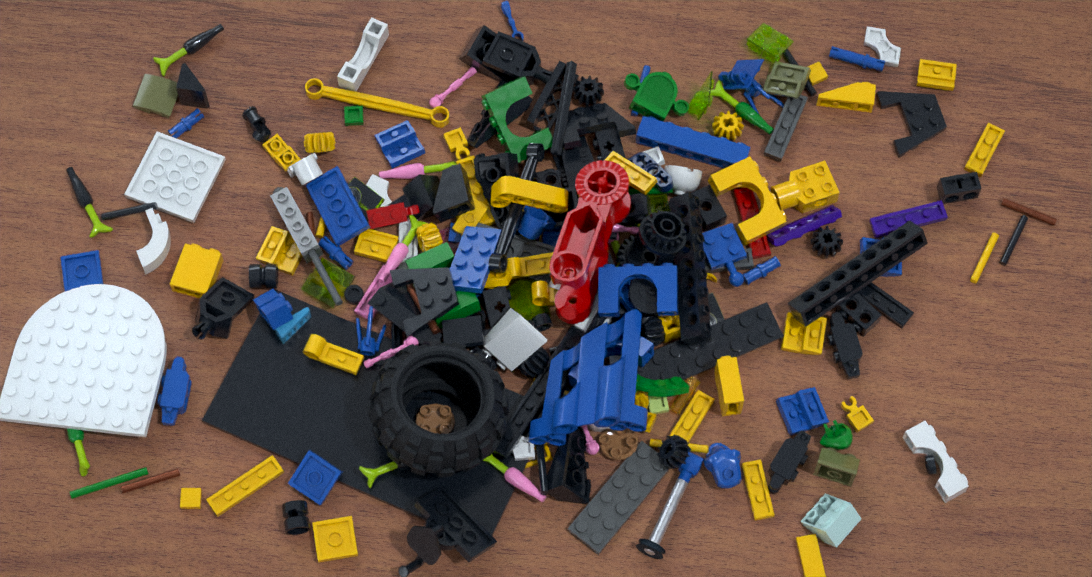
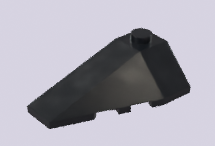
(483, 130)
(488, 171)
(398, 305)
(568, 472)

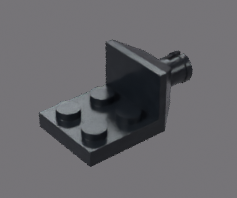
(516, 59)
(219, 309)

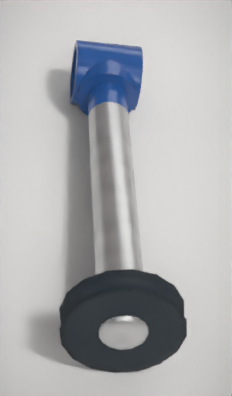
(687, 471)

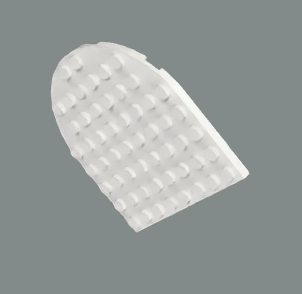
(87, 363)

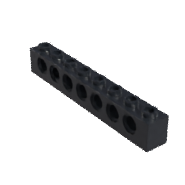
(857, 273)
(692, 276)

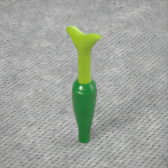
(742, 109)
(76, 437)

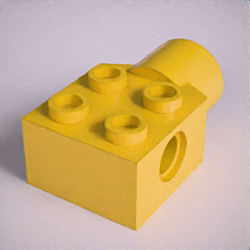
(807, 189)

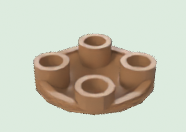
(436, 418)
(618, 444)

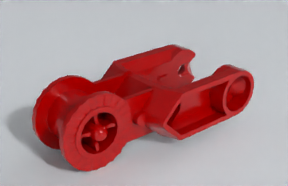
(585, 237)

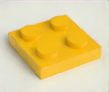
(335, 539)

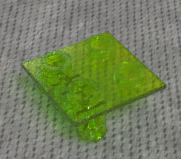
(770, 41)
(702, 98)

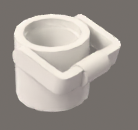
(305, 169)

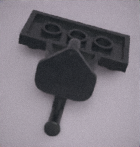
(446, 528)

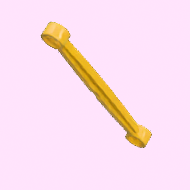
(377, 103)

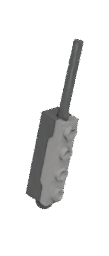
(303, 236)

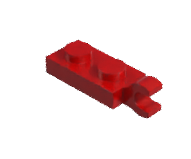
(390, 214)

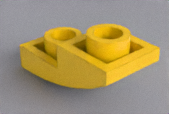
(280, 152)

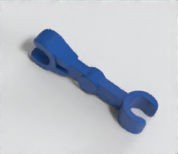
(507, 12)

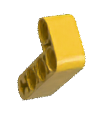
(528, 193)

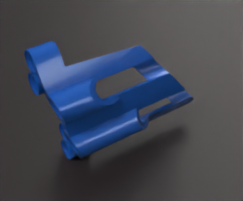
(602, 392)

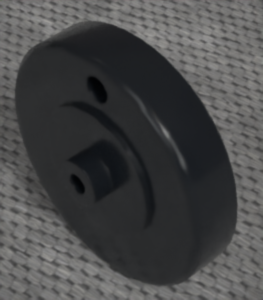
(643, 296)

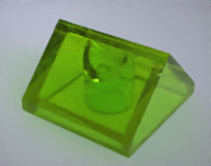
(522, 300)

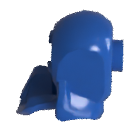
(723, 465)

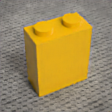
(196, 270)
(729, 386)

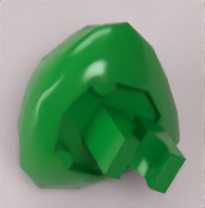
(837, 436)

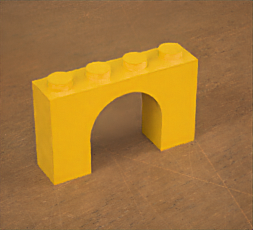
(747, 175)

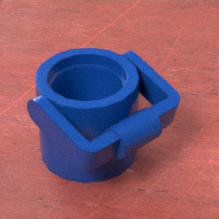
(534, 223)

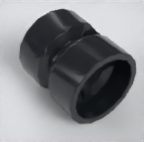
(263, 276)
(295, 515)

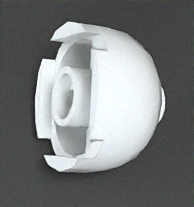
(684, 179)

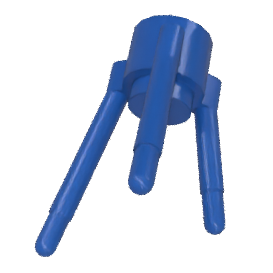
(755, 90)
(368, 345)

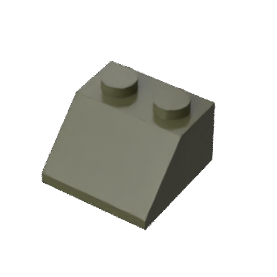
(837, 466)

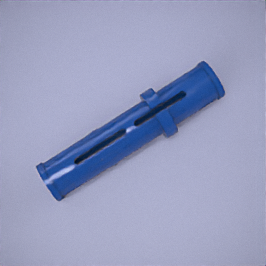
(855, 58)

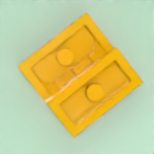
(281, 250)
(803, 339)

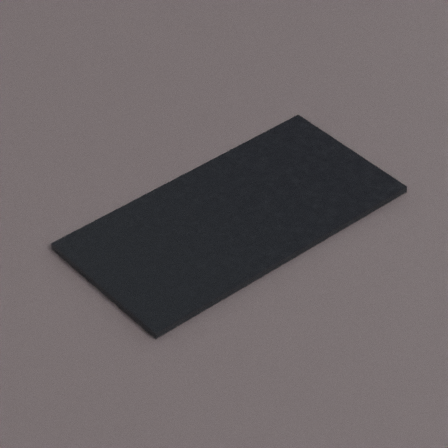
(300, 405)

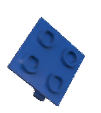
(741, 74)

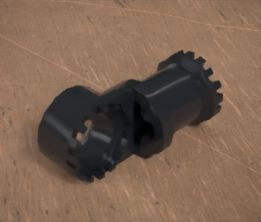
(257, 123)

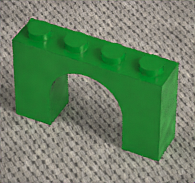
(497, 104)
(442, 257)

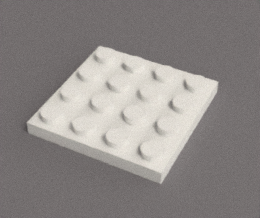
(175, 176)

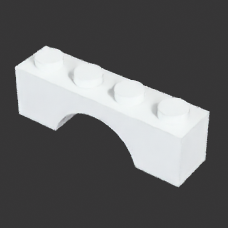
(371, 43)
(923, 440)

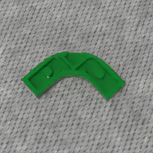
(662, 388)

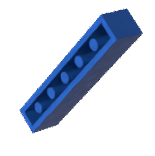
(690, 143)

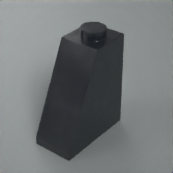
(453, 194)

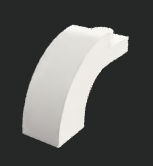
(157, 249)

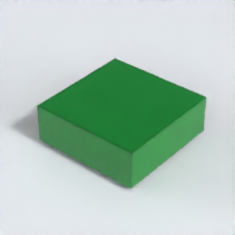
(353, 115)

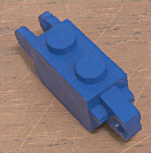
(175, 392)

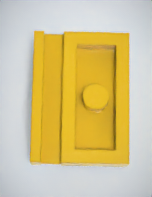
(936, 75)
(375, 245)

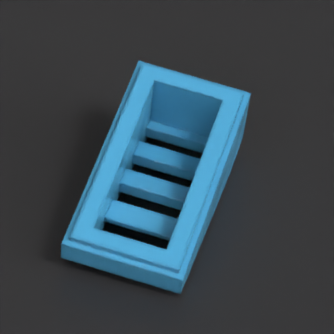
(290, 328)

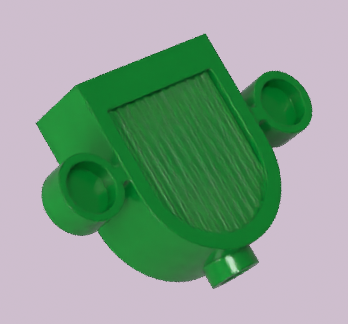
(655, 95)

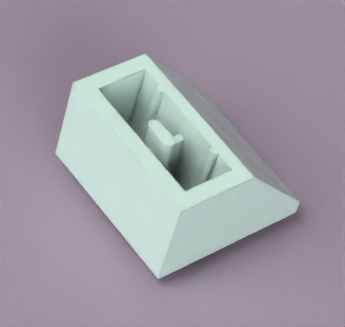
(831, 519)

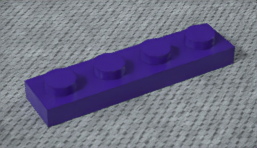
(919, 215)
(809, 223)

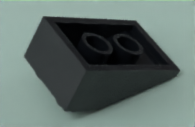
(476, 51)

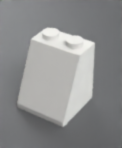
(512, 340)

